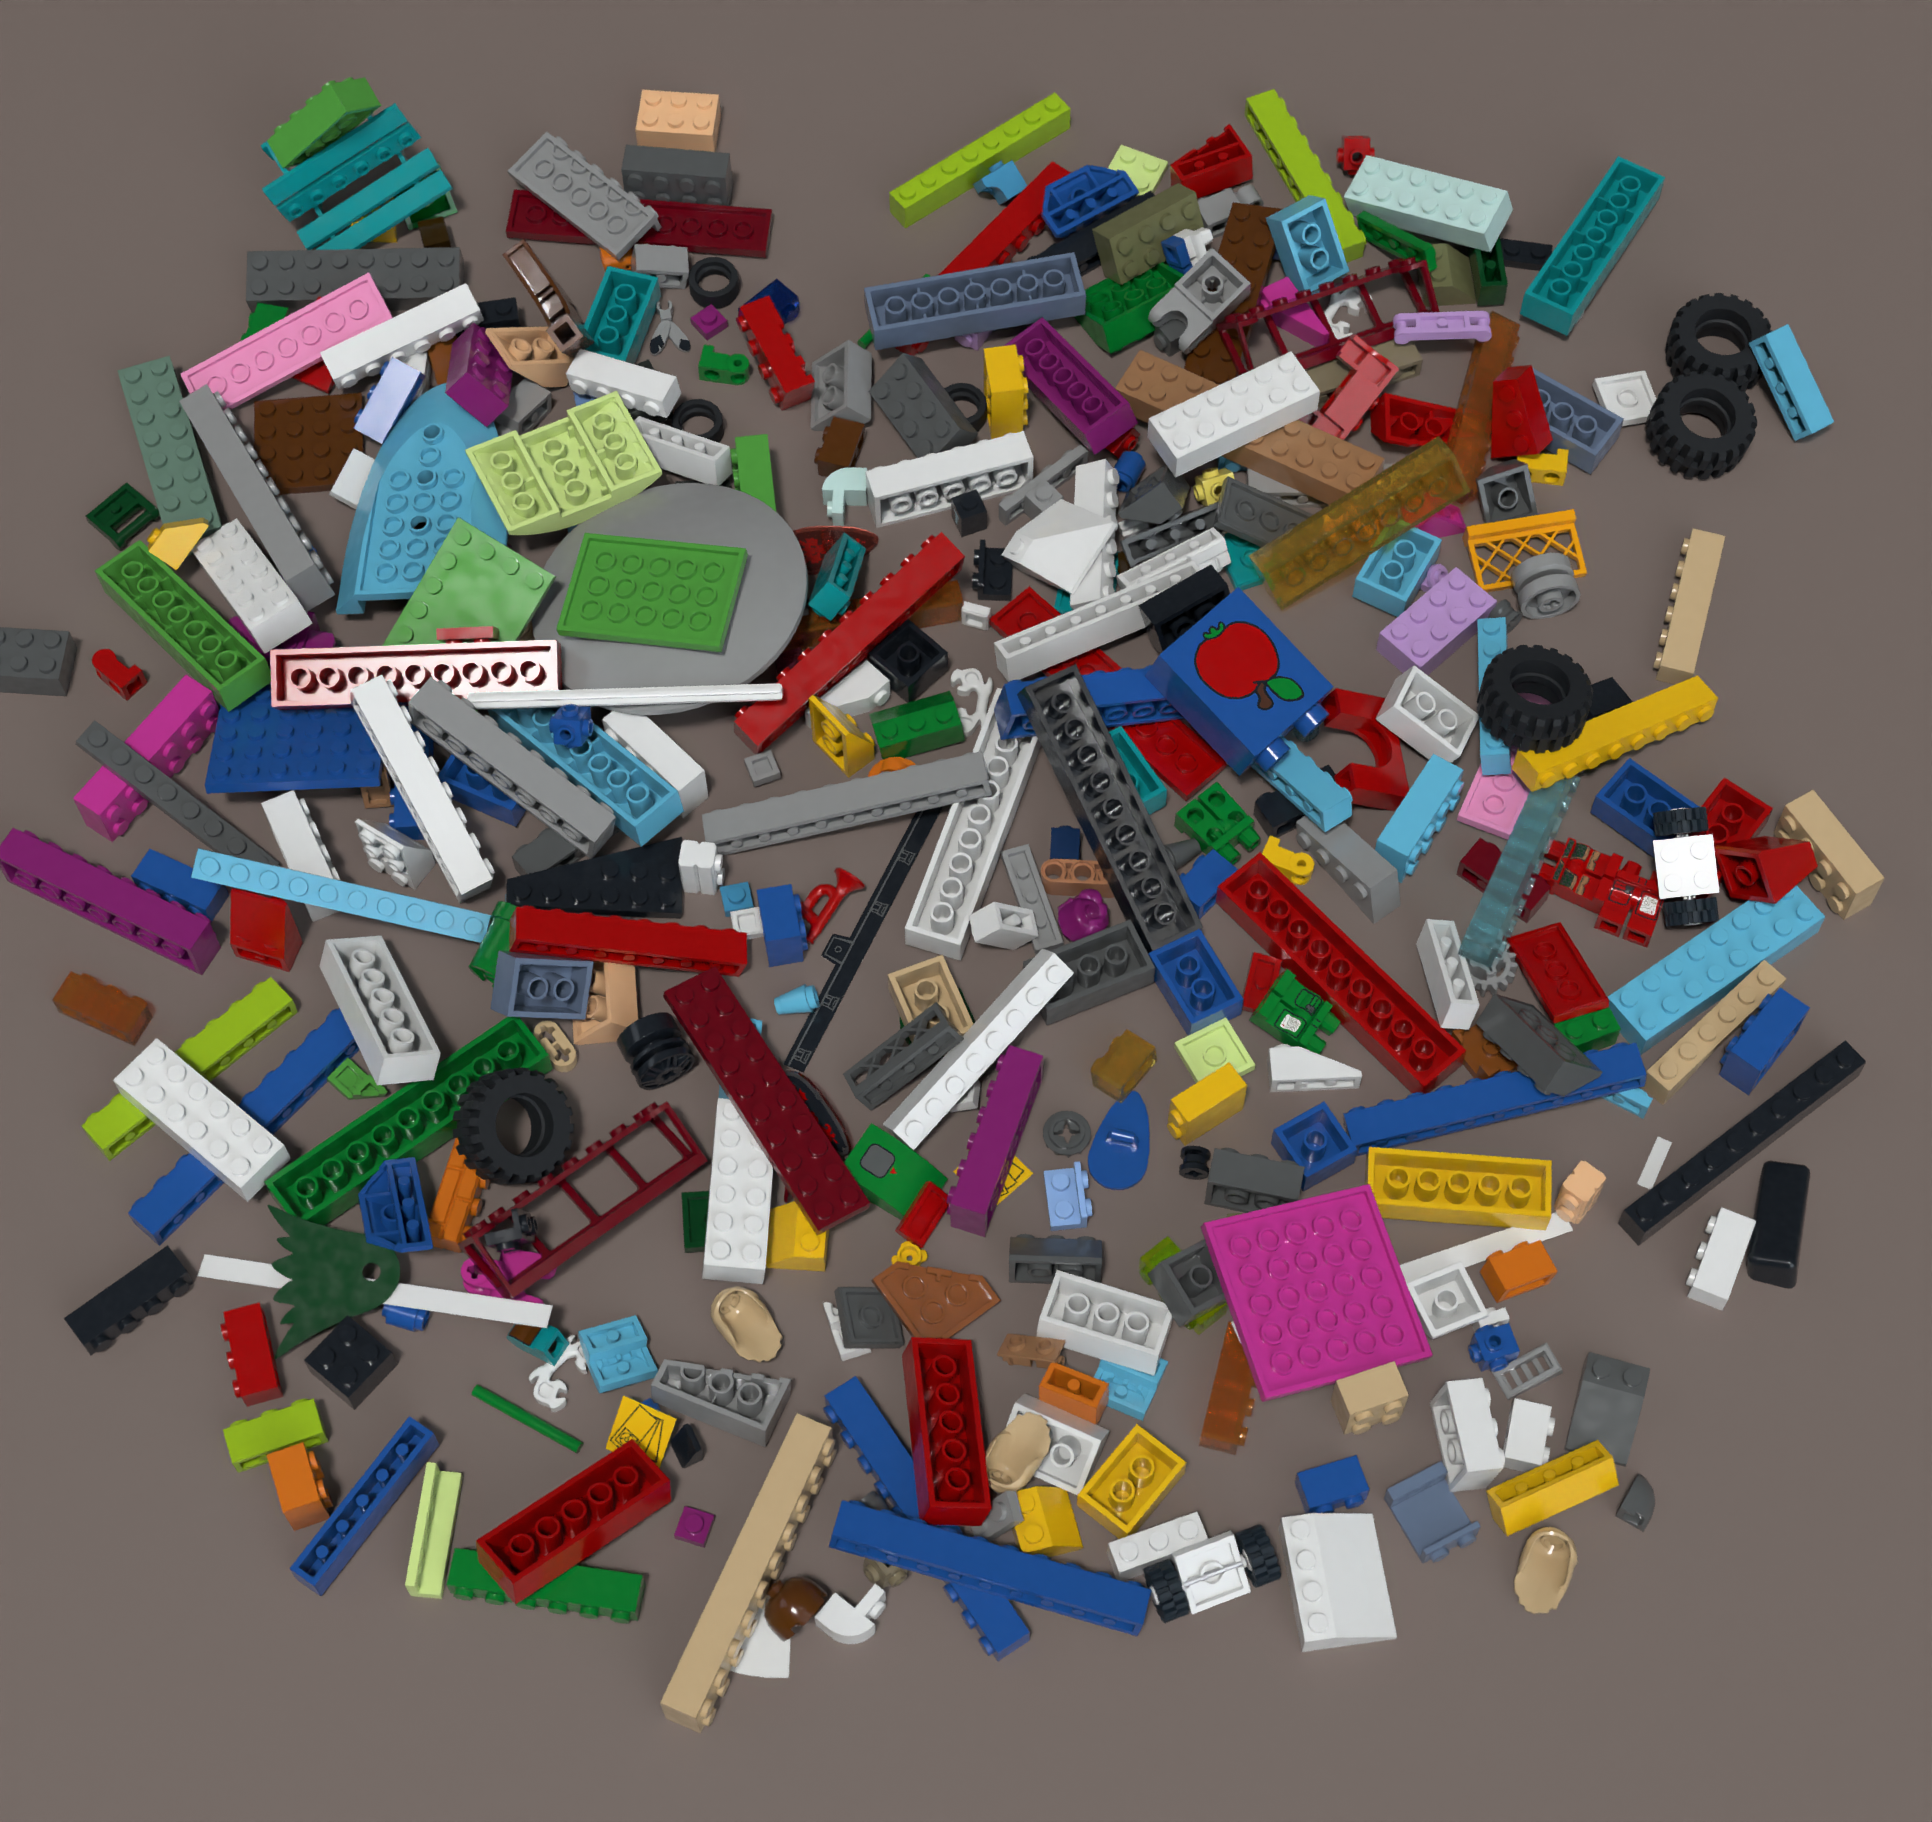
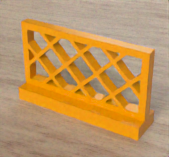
(1514, 531)

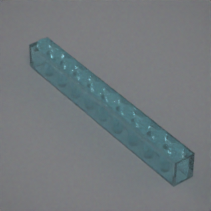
(1514, 872)

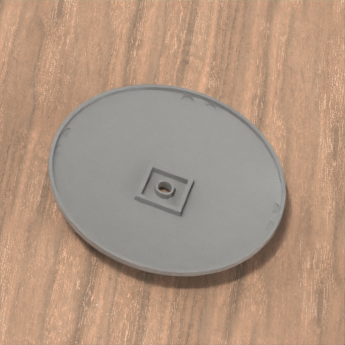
(763, 615)

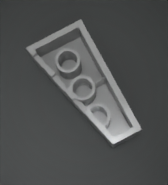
(1353, 866)
(723, 1399)

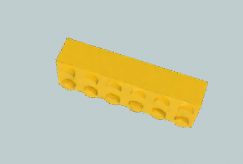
(1460, 1188)

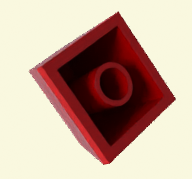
(1764, 867)

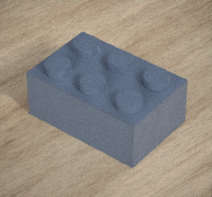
(541, 986)

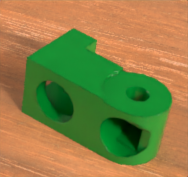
(723, 367)

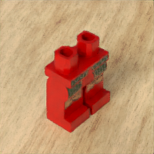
(1580, 873)

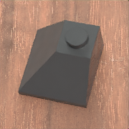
(1506, 492)

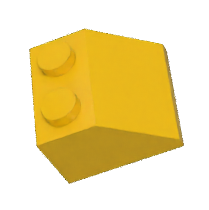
(793, 1241)
(1048, 1522)

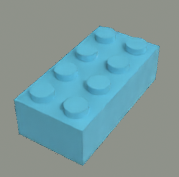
(1420, 815)

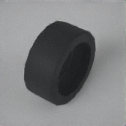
(708, 267)
(970, 393)
(702, 408)

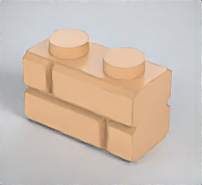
(1579, 1192)

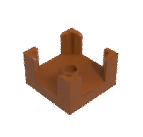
(1482, 1056)

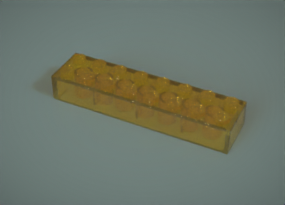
(1360, 523)

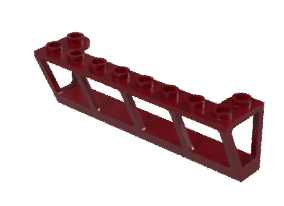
(1378, 334)
(597, 1224)

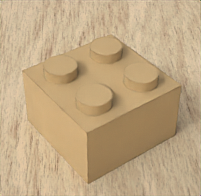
(1369, 1398)

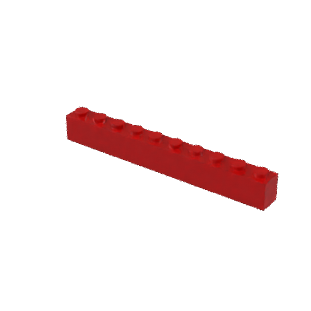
(1004, 235)

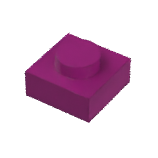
(709, 322)
(694, 1526)

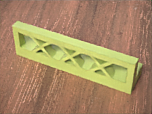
(433, 1532)

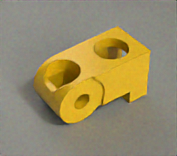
(1547, 467)
(1295, 866)

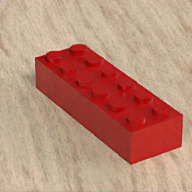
(946, 1432)
(573, 1521)

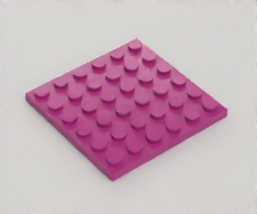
(1315, 1291)

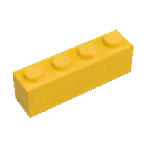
(1552, 1487)

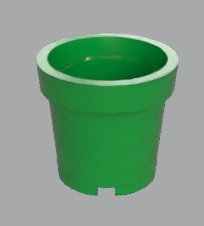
(495, 940)

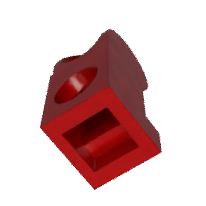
(116, 675)

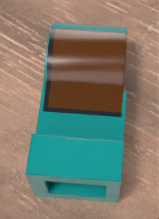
(538, 1341)

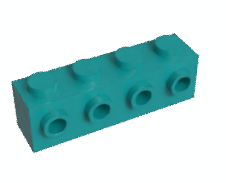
(837, 577)

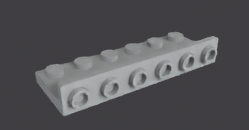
(584, 195)

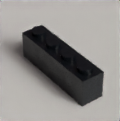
(129, 1301)

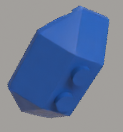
(1084, 197)
(395, 1208)

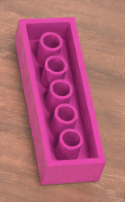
(164, 740)

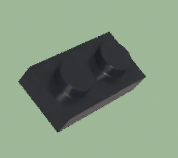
(1525, 254)

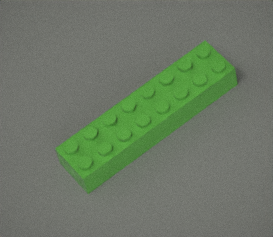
(184, 625)

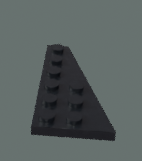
(622, 883)

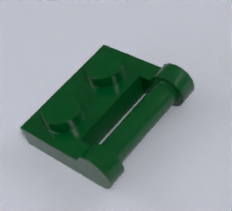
(117, 510)

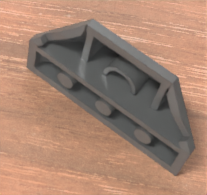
(1164, 536)

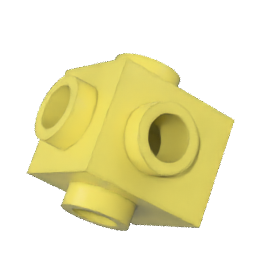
(1209, 485)

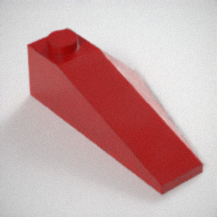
(1410, 421)

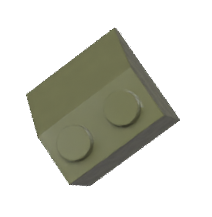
(1450, 279)

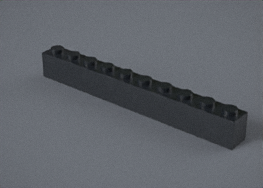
(1741, 1143)

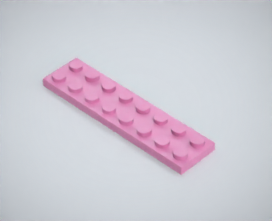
(290, 343)

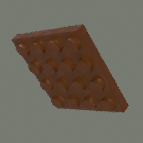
(306, 439)

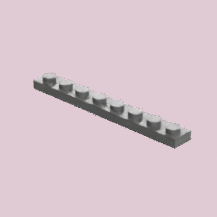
(168, 795)

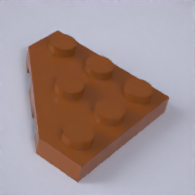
(933, 1299)

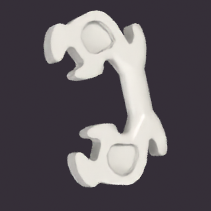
(1350, 299)
(971, 681)
(547, 1391)

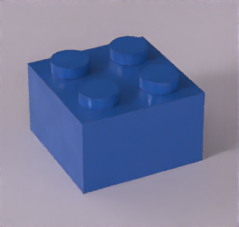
(782, 925)
(1315, 1143)

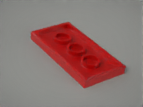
(1557, 972)

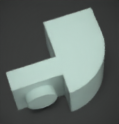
(844, 488)

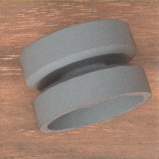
(1545, 585)

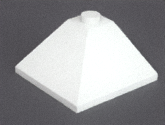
(1059, 545)

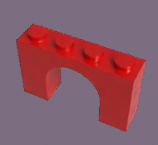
(1369, 786)

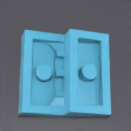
(617, 1354)
(1130, 1389)

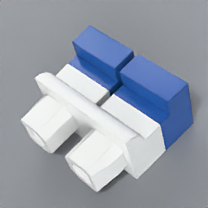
(1186, 248)

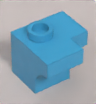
(1002, 182)

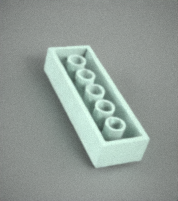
(1429, 203)

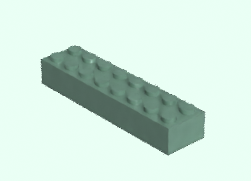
(168, 444)

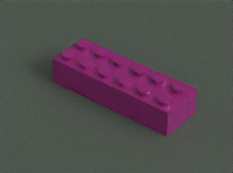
(1072, 387)
(996, 1140)

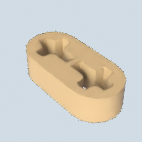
(560, 1042)

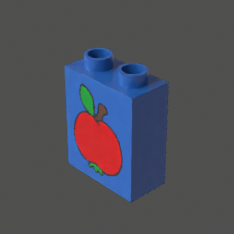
(1241, 684)

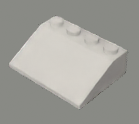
(1336, 1580)

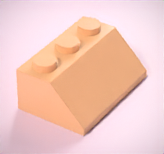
(610, 1004)

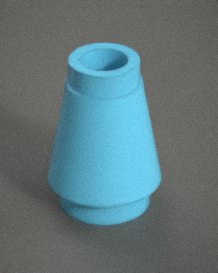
(799, 1000)

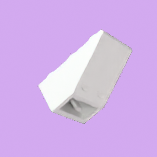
(395, 853)

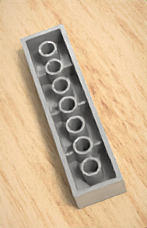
(512, 767)

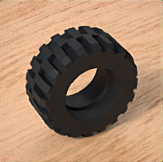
(1723, 318)
(1718, 401)
(1538, 673)
(478, 1126)

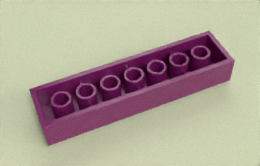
(108, 900)

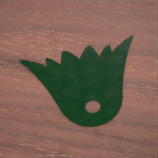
(327, 1276)

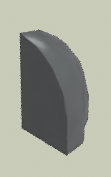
(1638, 1504)

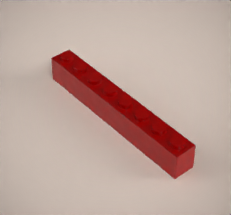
(627, 941)

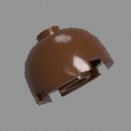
(792, 1605)

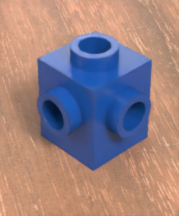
(571, 725)
(1493, 1347)

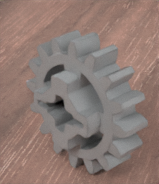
(1485, 978)

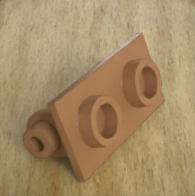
(1024, 1349)

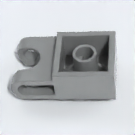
(1196, 305)

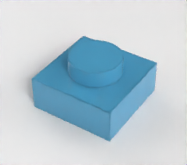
(736, 897)

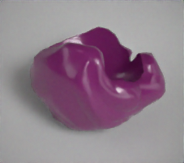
(1083, 915)

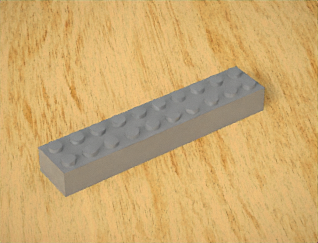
(258, 497)

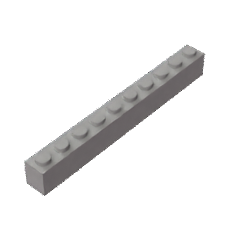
(848, 803)

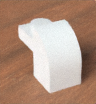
(848, 1623)

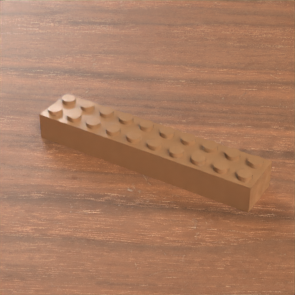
(1290, 455)

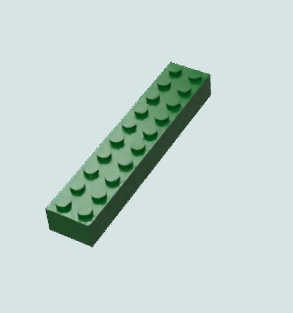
(402, 1126)

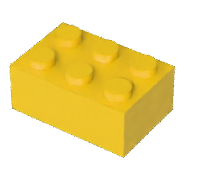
(1004, 390)
(1131, 1483)

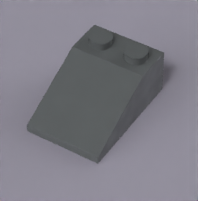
(1608, 1405)

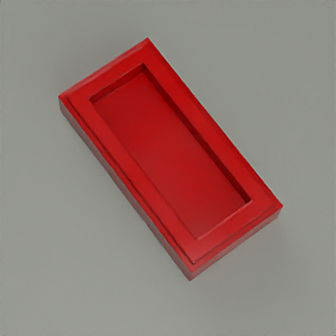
(923, 1214)

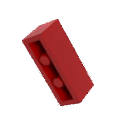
(251, 1354)

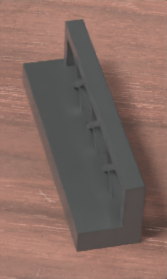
(904, 1061)

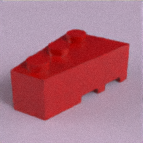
(1215, 166)
(1518, 414)

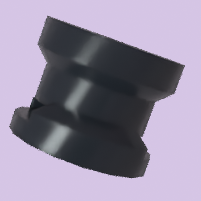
(1194, 1162)

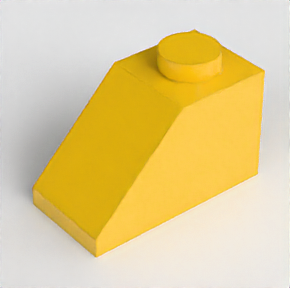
(176, 540)

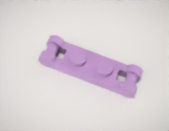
(1442, 326)

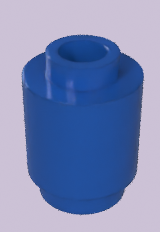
(1129, 467)
(405, 1317)

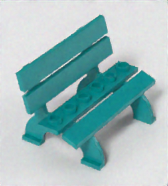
(312, 195)

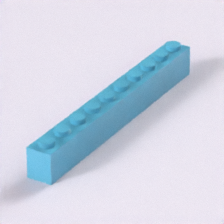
(339, 895)

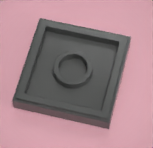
(867, 1319)

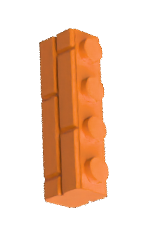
(455, 1203)

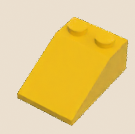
(839, 737)

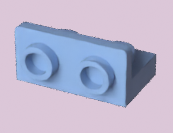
(1066, 1198)

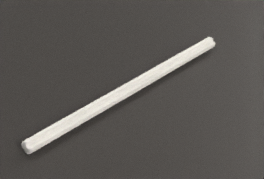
(627, 696)

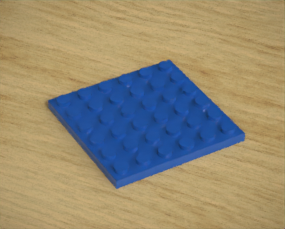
(289, 749)

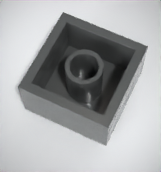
(1188, 1283)

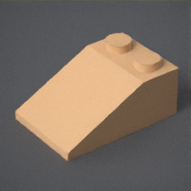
(532, 354)

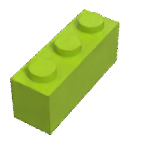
(273, 1431)

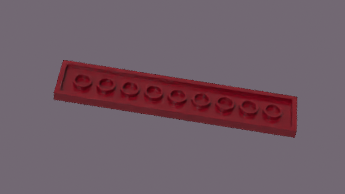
(689, 225)
(766, 1100)

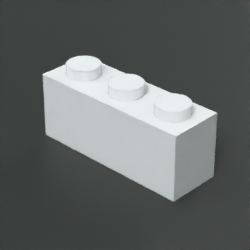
(1720, 1258)
(1153, 1545)

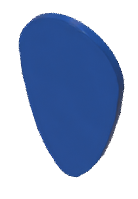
(1121, 1145)

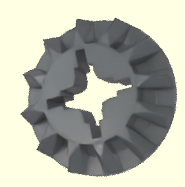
(1075, 1123)

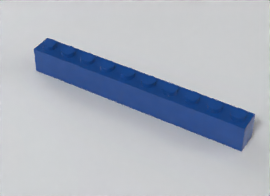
(1484, 1102)
(270, 1104)
(893, 1470)
(990, 1567)

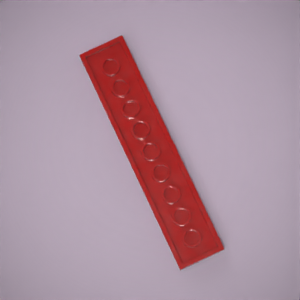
(1168, 746)

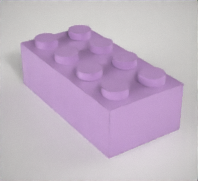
(1436, 624)

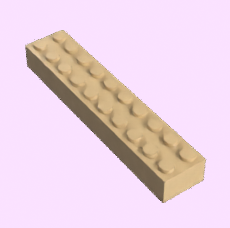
(748, 1574)

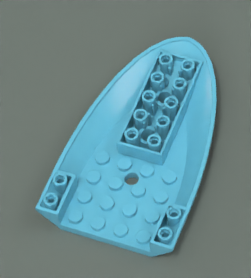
(415, 479)

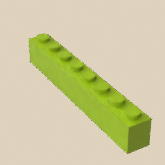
(971, 163)
(1299, 166)
(208, 1053)

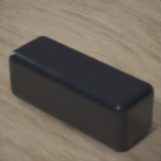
(1779, 1224)

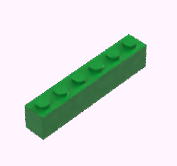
(576, 1590)

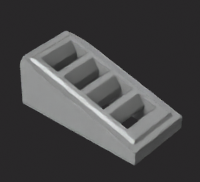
(1532, 1356)

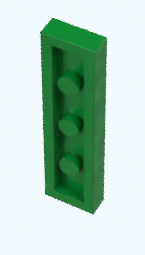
(1395, 240)

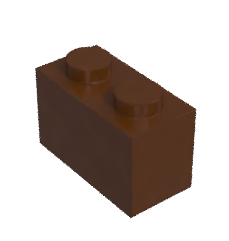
(841, 446)

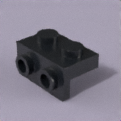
(512, 1239)

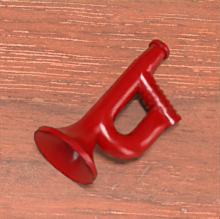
(845, 884)

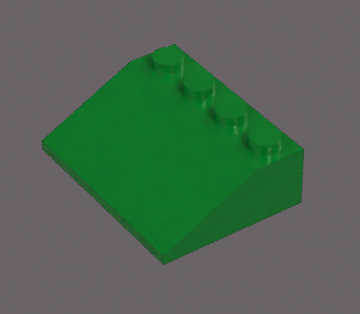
(1120, 313)

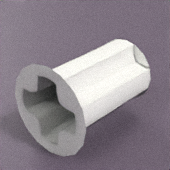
(1130, 527)

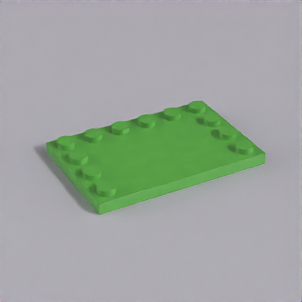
(472, 585)
(652, 592)

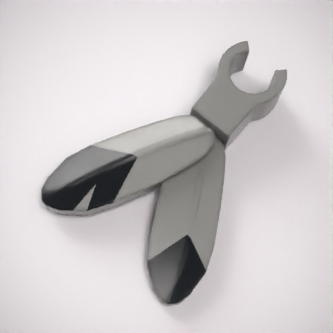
(668, 329)

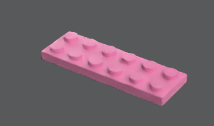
(1497, 799)

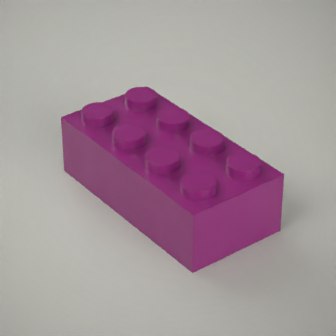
(478, 376)

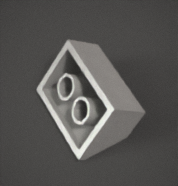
(841, 386)

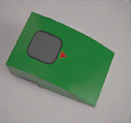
(890, 1171)

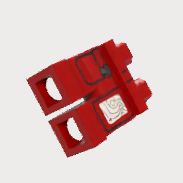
(1634, 894)

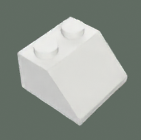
(1446, 1300)

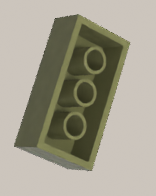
(1134, 238)

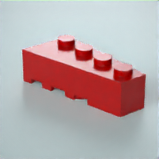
(775, 353)

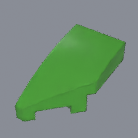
(354, 1082)

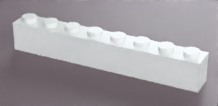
(1082, 627)
(979, 1049)

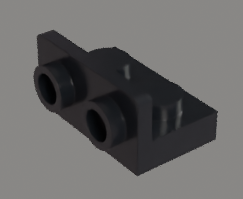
(993, 574)

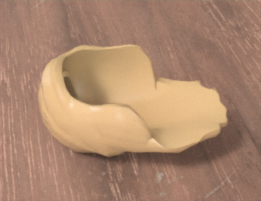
(746, 1324)
(1017, 1452)
(1545, 1570)

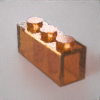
(103, 1007)

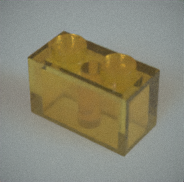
(1123, 1065)

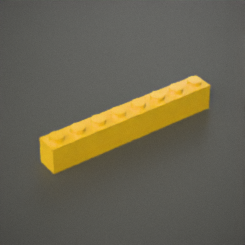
(1620, 732)

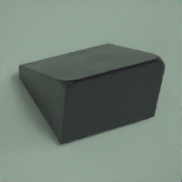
(687, 1447)

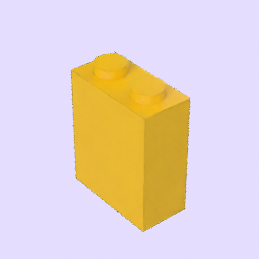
(1206, 1104)

